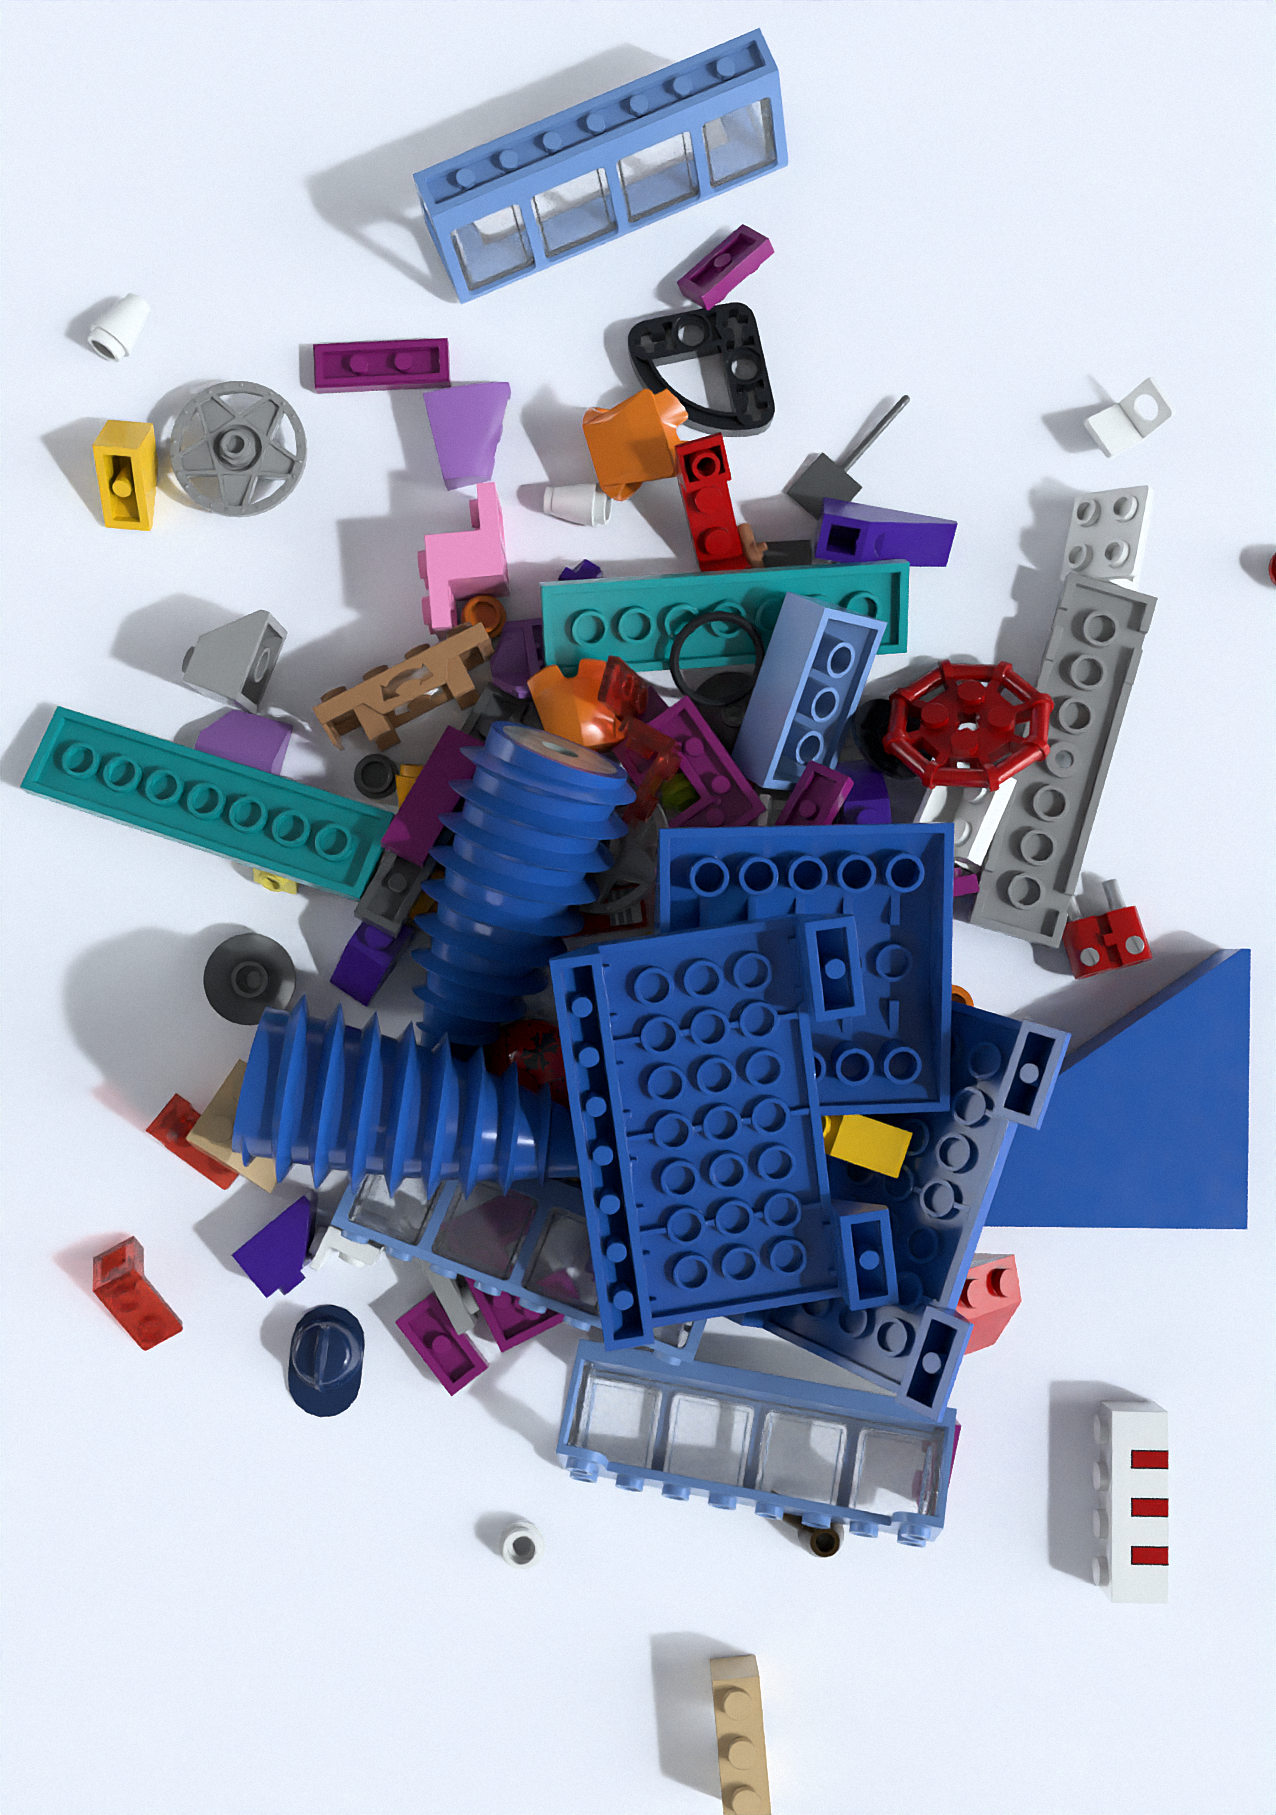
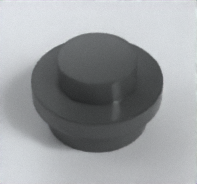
(376, 776)

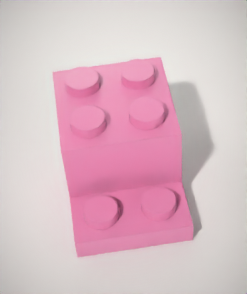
(464, 563)

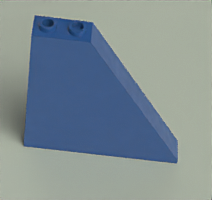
(1146, 1117)

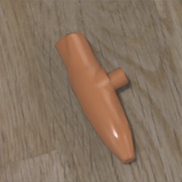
(750, 547)

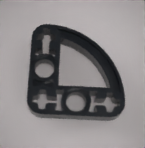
(715, 341)

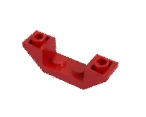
(708, 508)

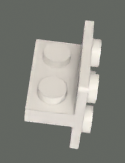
(1109, 535)
(973, 814)

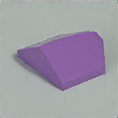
(518, 656)
(247, 740)

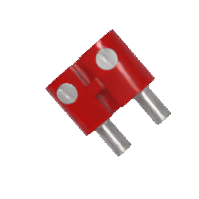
(1105, 940)

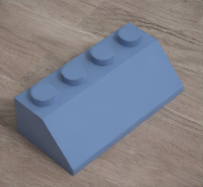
(806, 690)

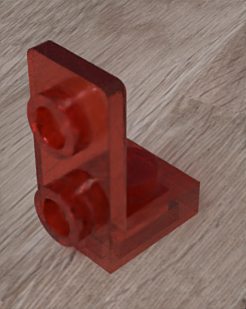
(622, 689)
(644, 742)
(171, 1130)
(131, 1296)

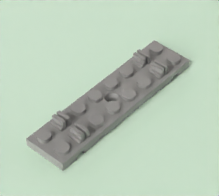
(1052, 809)

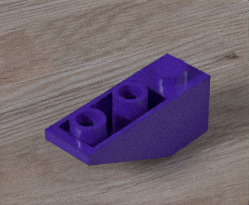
(874, 533)

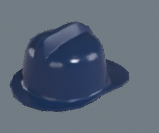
(326, 1361)

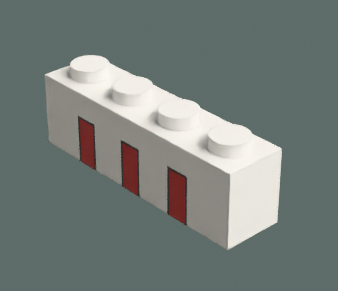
(1132, 1502)

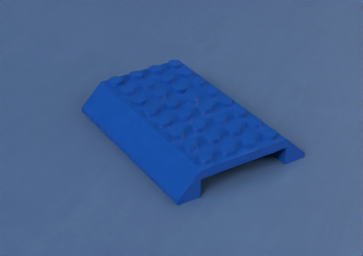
(708, 1123)
(936, 1213)

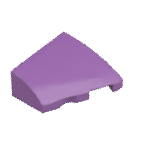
(467, 430)

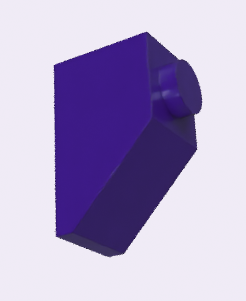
(868, 797)
(370, 961)
(281, 1248)

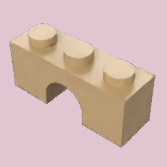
(740, 1736)

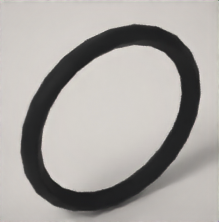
(686, 631)

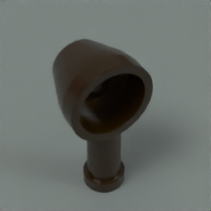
(808, 1535)

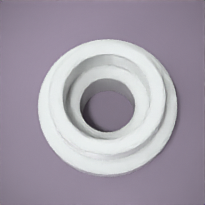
(517, 1558)

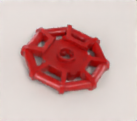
(973, 704)

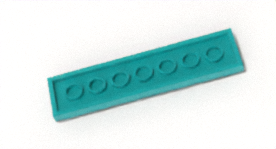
(645, 613)
(209, 803)

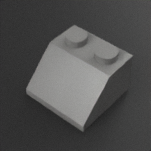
(236, 660)

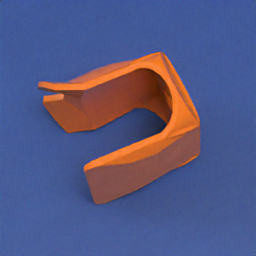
(634, 441)
(572, 708)

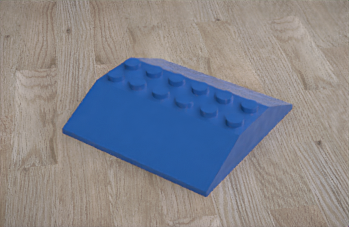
(902, 902)

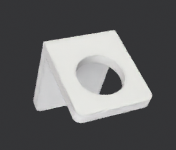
(1123, 425)

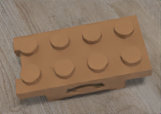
(386, 688)

